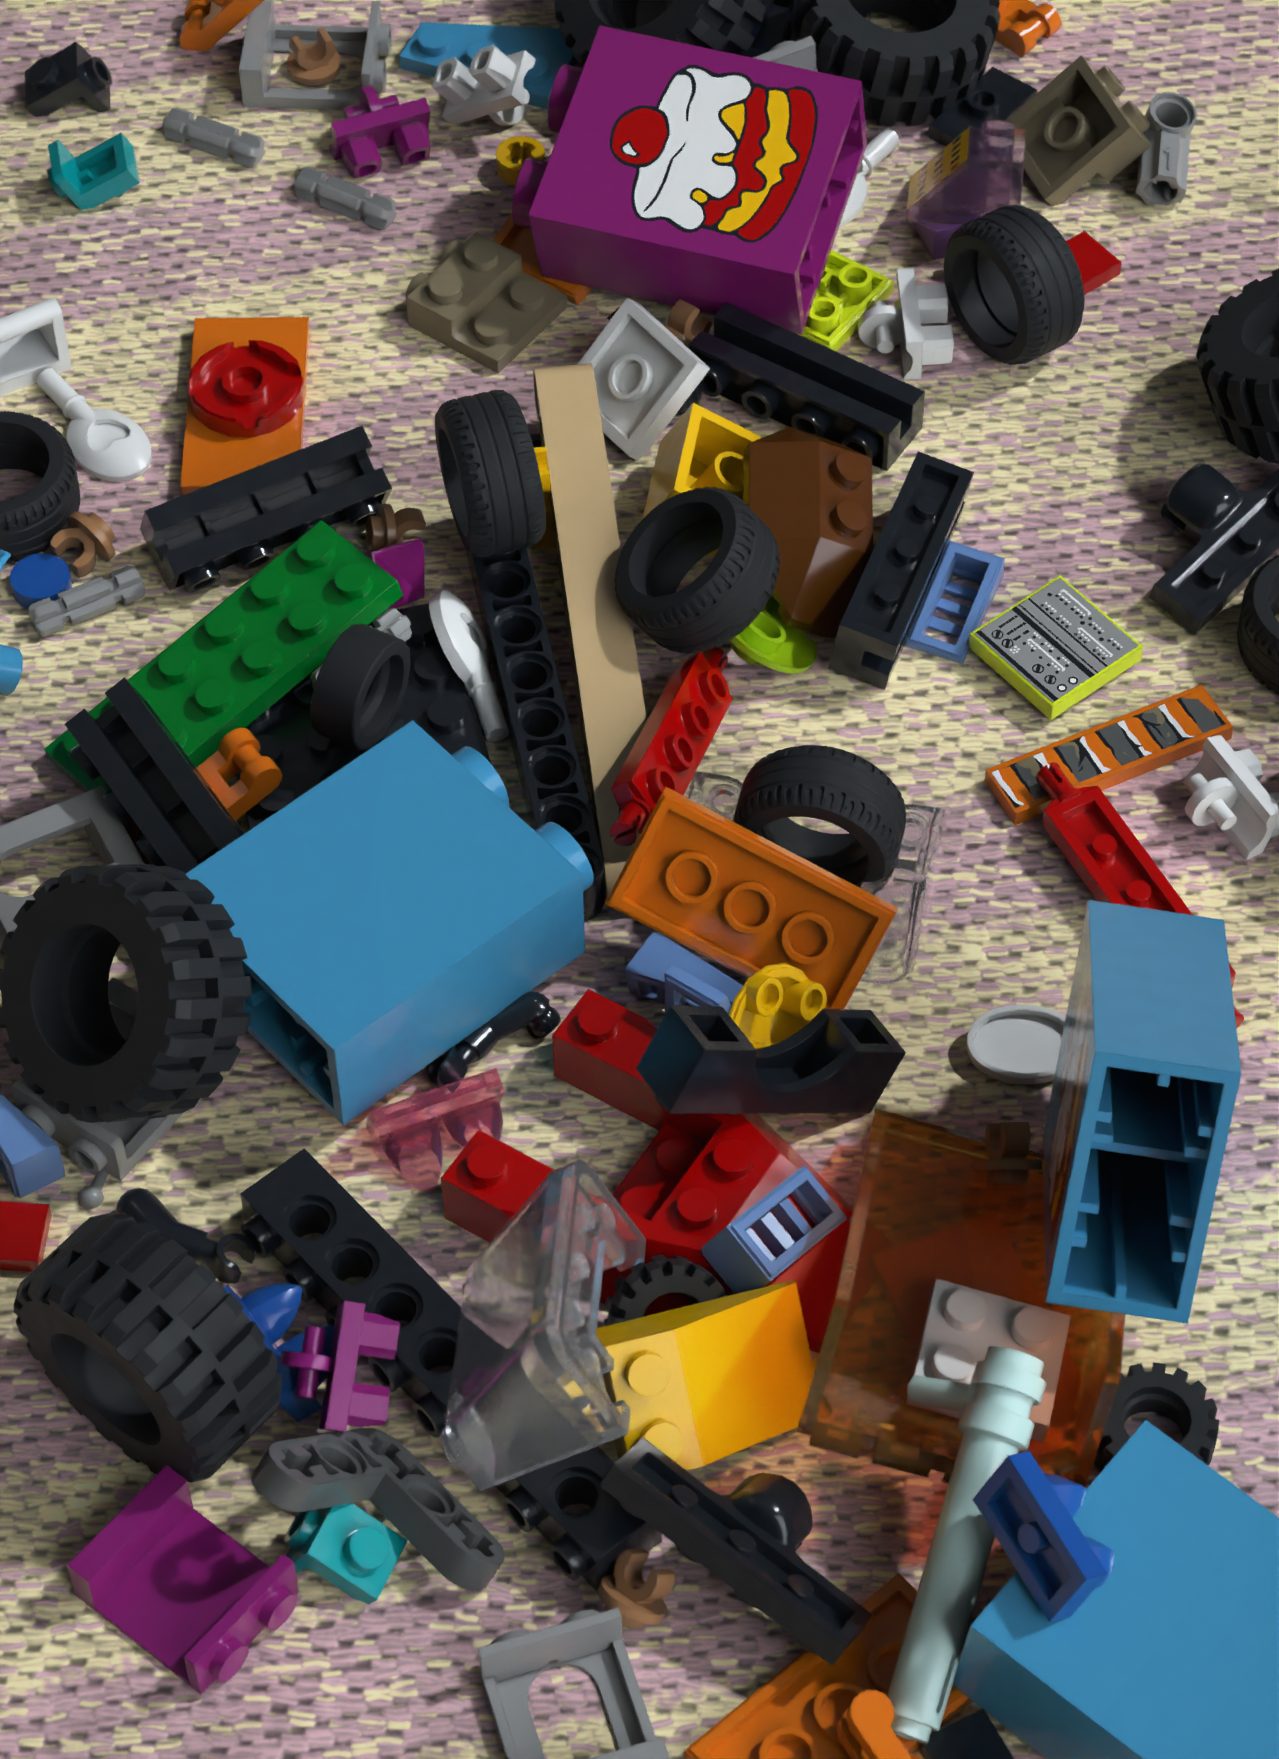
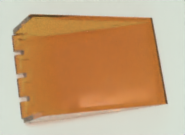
(923, 1219)

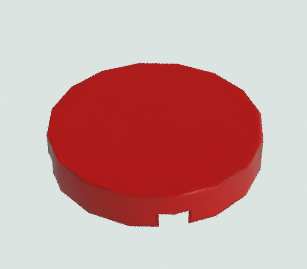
(246, 388)

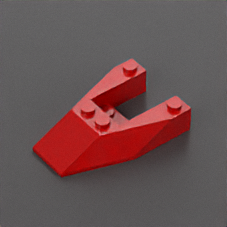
(682, 1187)

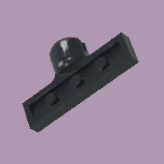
(1230, 538)
(743, 1541)

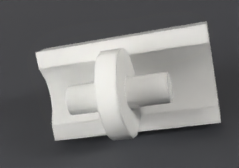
(486, 88)
(900, 324)
(1229, 793)

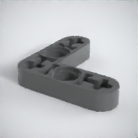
(378, 1468)

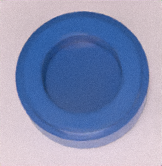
(39, 578)

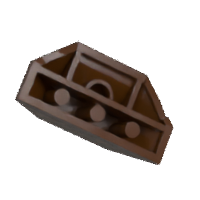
(822, 517)

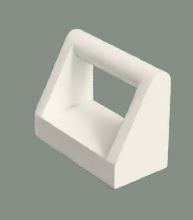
(31, 343)

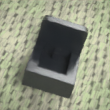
(64, 78)

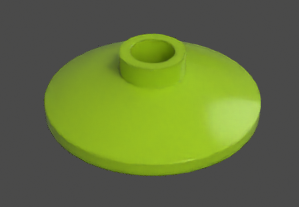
(774, 643)

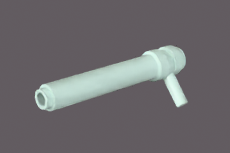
(993, 1427)

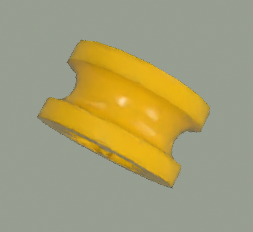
(516, 148)

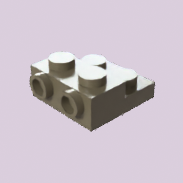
(1079, 130)
(482, 302)

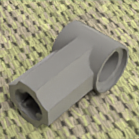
(1164, 165)

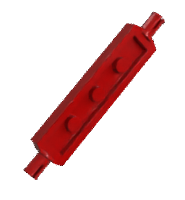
(671, 740)
(1105, 849)

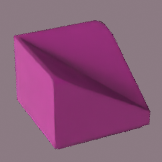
(406, 564)

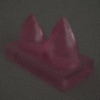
(411, 1130)

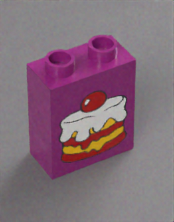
(693, 176)

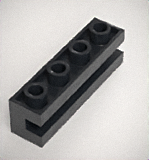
(808, 386)
(263, 509)
(900, 570)
(152, 781)

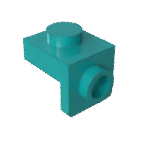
(95, 174)
(345, 1549)

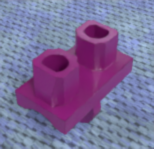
(380, 124)
(353, 1335)

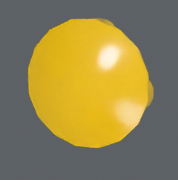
(776, 1004)

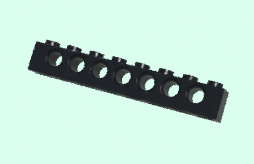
(306, 1200)

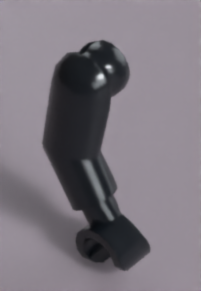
(528, 1011)
(148, 1208)

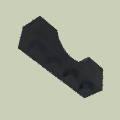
(827, 1067)

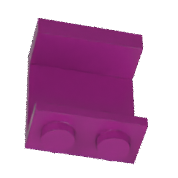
(182, 1584)

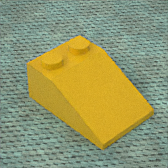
(699, 454)
(711, 1374)

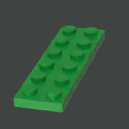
(253, 646)

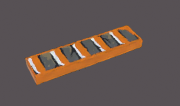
(1111, 751)

